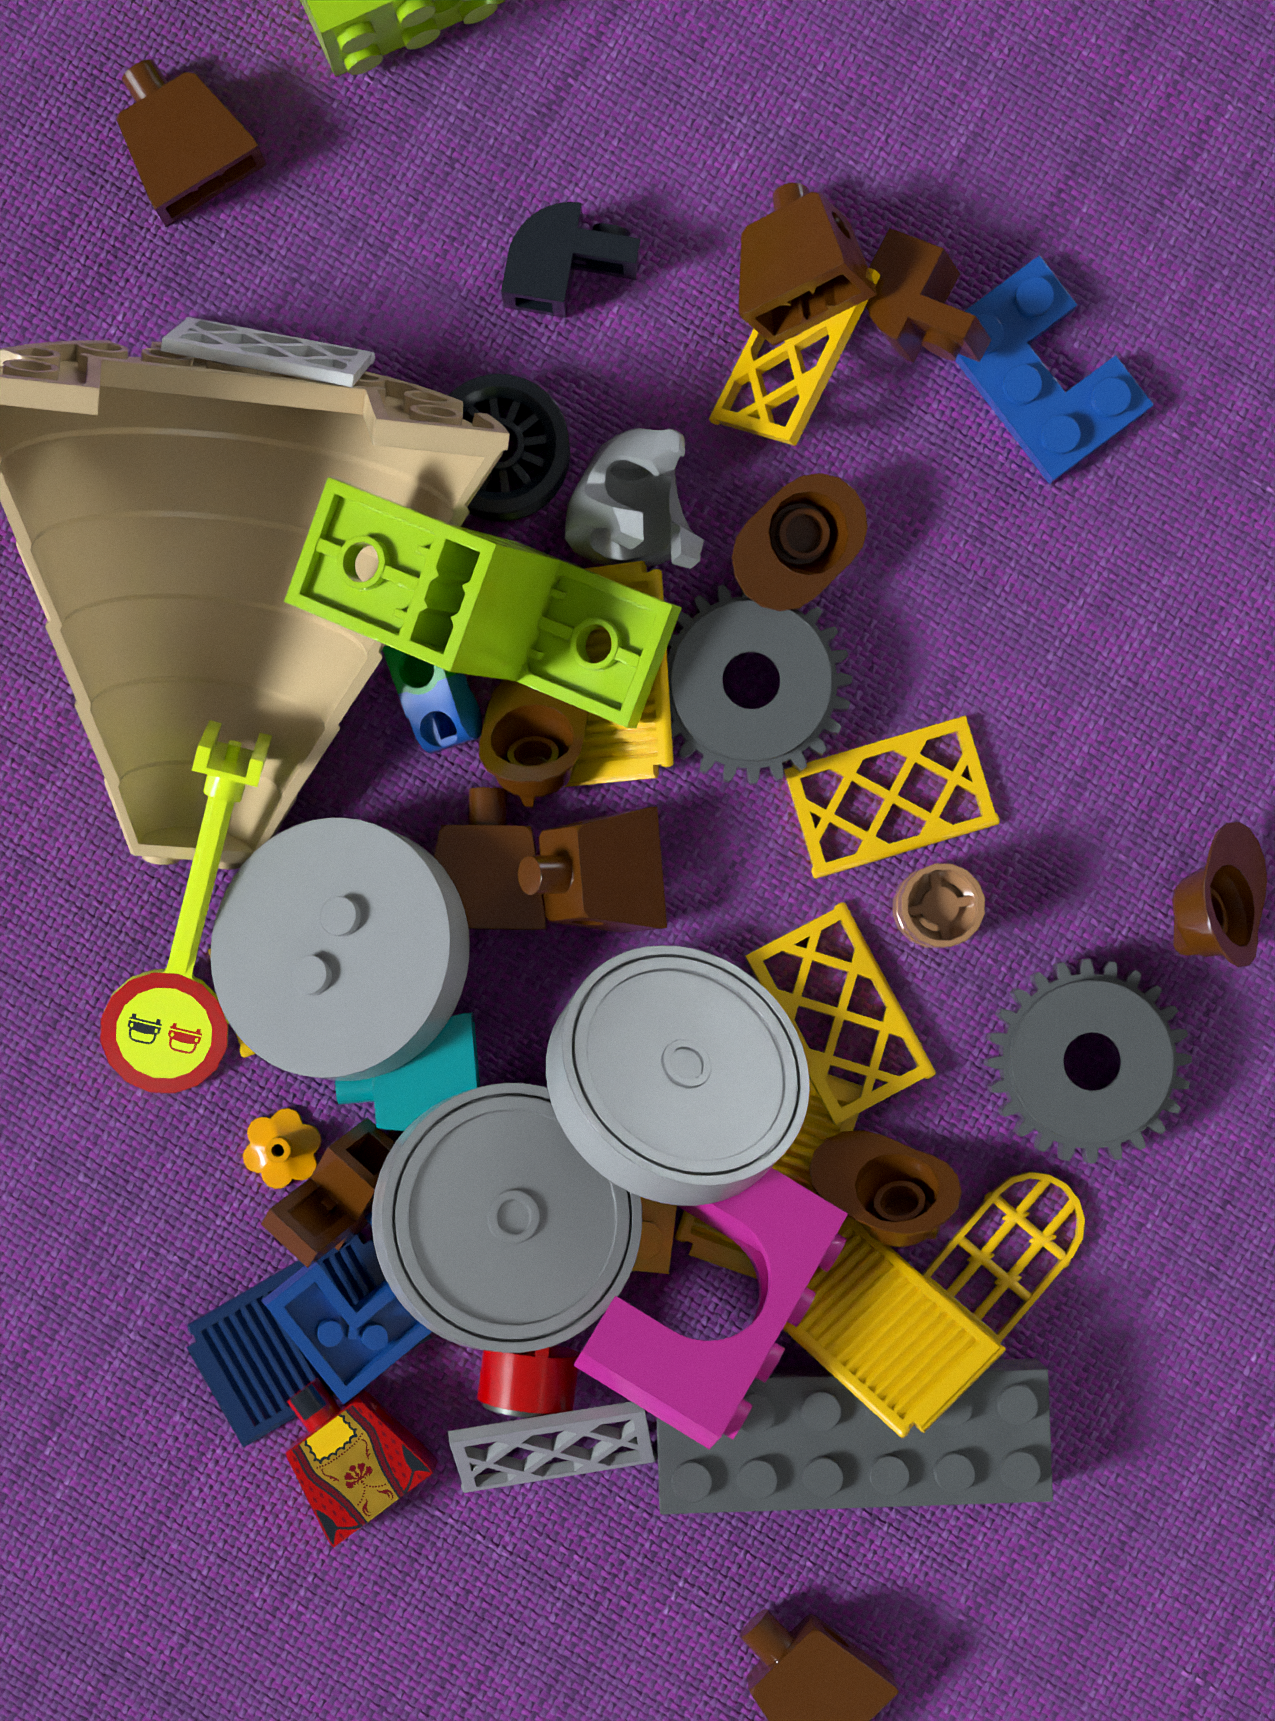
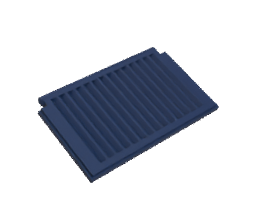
(251, 1357)

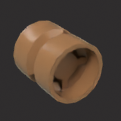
(938, 906)

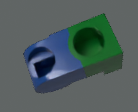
(435, 701)

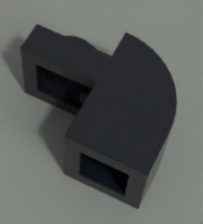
(549, 250)

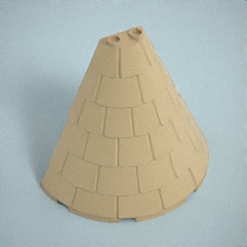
(162, 542)

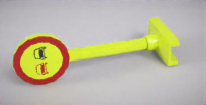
(166, 1024)

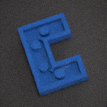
(1048, 423)
(339, 1340)

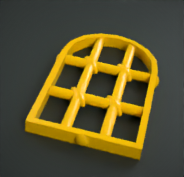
(983, 1256)

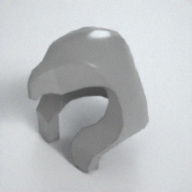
(630, 503)

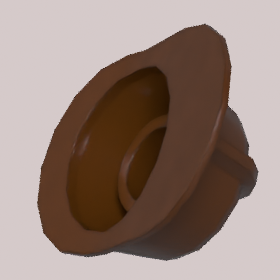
(799, 541)
(531, 740)
(1224, 901)
(886, 1186)

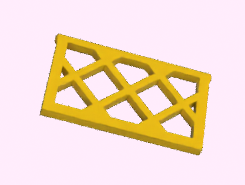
(806, 384)
(909, 746)
(893, 1021)

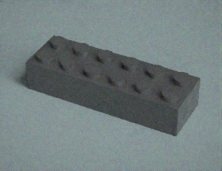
(825, 1449)

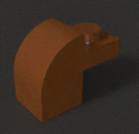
(913, 298)
(335, 1199)

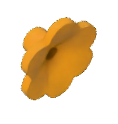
(299, 1145)

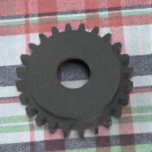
(765, 735)
(1035, 1048)

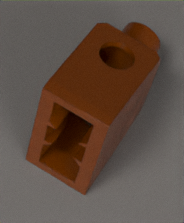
(183, 141)
(799, 265)
(485, 865)
(601, 872)
(813, 1673)

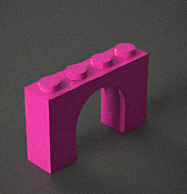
(702, 1382)

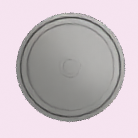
(339, 950)
(677, 1075)
(501, 1223)

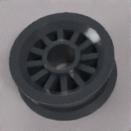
(526, 396)

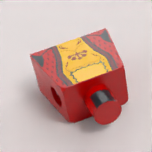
(352, 1459)

